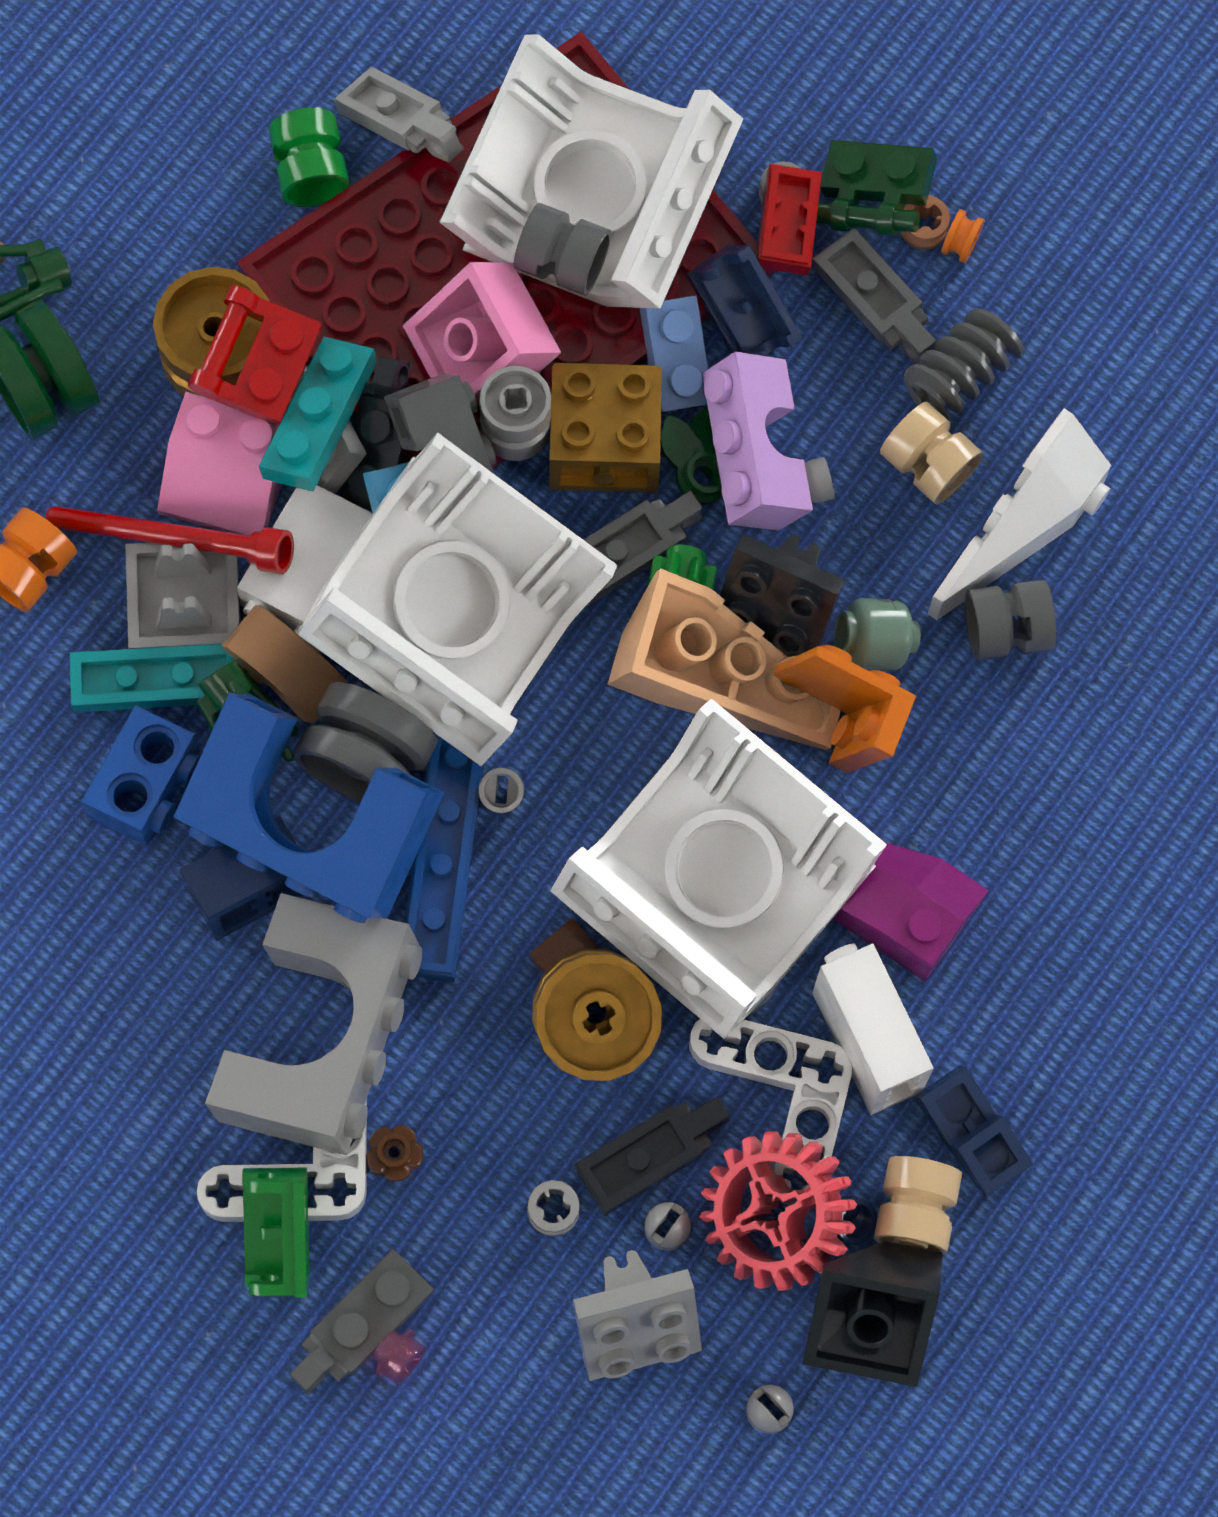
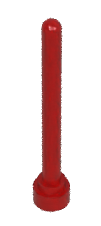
(268, 550)

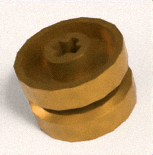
(189, 319)
(617, 1041)

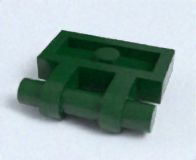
(875, 173)

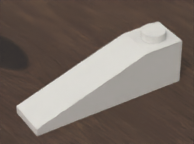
(1053, 491)

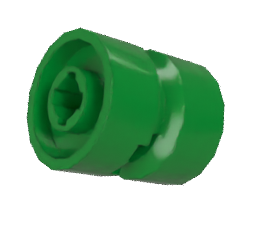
(308, 156)

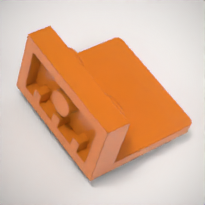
(870, 698)

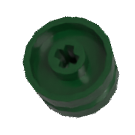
(42, 366)

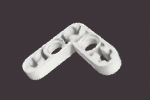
(807, 1089)
(325, 1167)

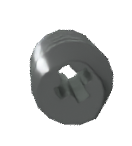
(961, 359)

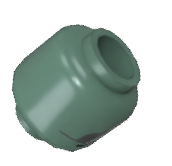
(877, 633)

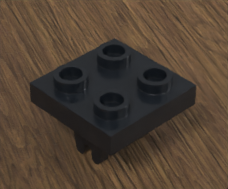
(782, 593)

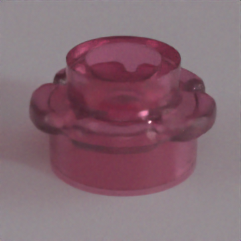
(398, 1356)

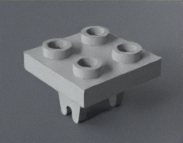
(180, 596)
(637, 1320)

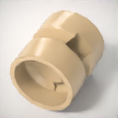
(931, 452)
(919, 1196)

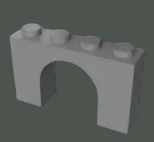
(325, 1098)

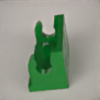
(276, 1231)

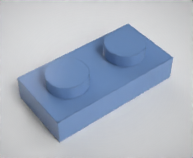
(677, 346)

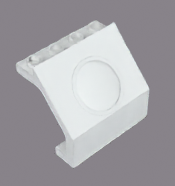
(600, 159)
(454, 597)
(720, 870)

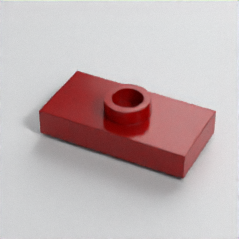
(788, 219)

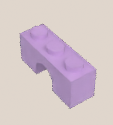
(756, 480)

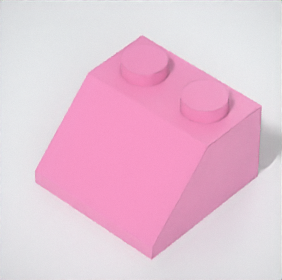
(481, 325)
(215, 469)

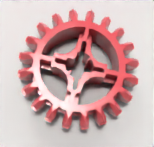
(789, 1229)

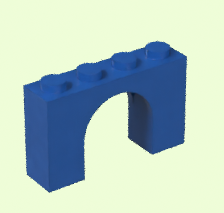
(232, 806)

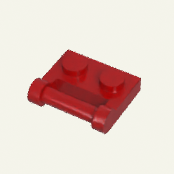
(272, 364)

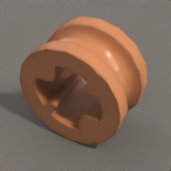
(925, 237)

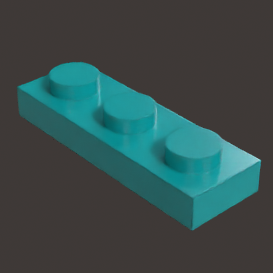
(318, 414)
(142, 676)

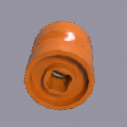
(30, 554)

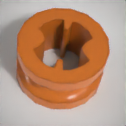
(962, 236)

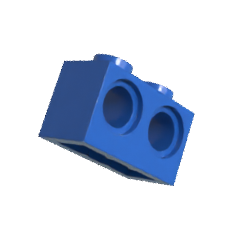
(128, 772)

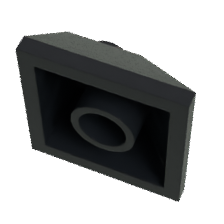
(876, 1312)

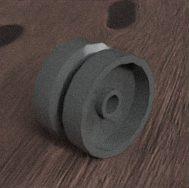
(358, 736)

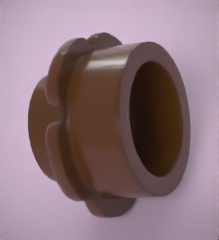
(394, 1168)

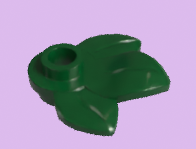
(691, 450)

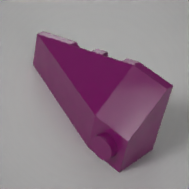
(911, 908)

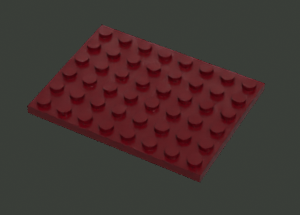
(383, 254)

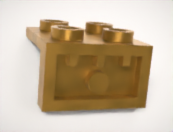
(605, 427)

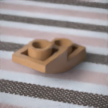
(282, 661)

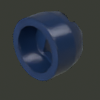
(864, 1219)

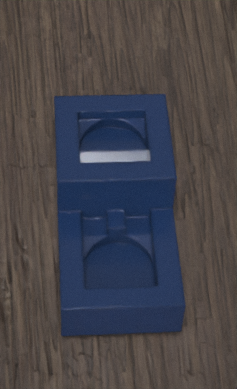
(973, 1131)

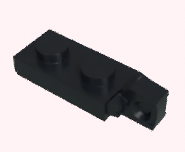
(376, 428)
(649, 1153)

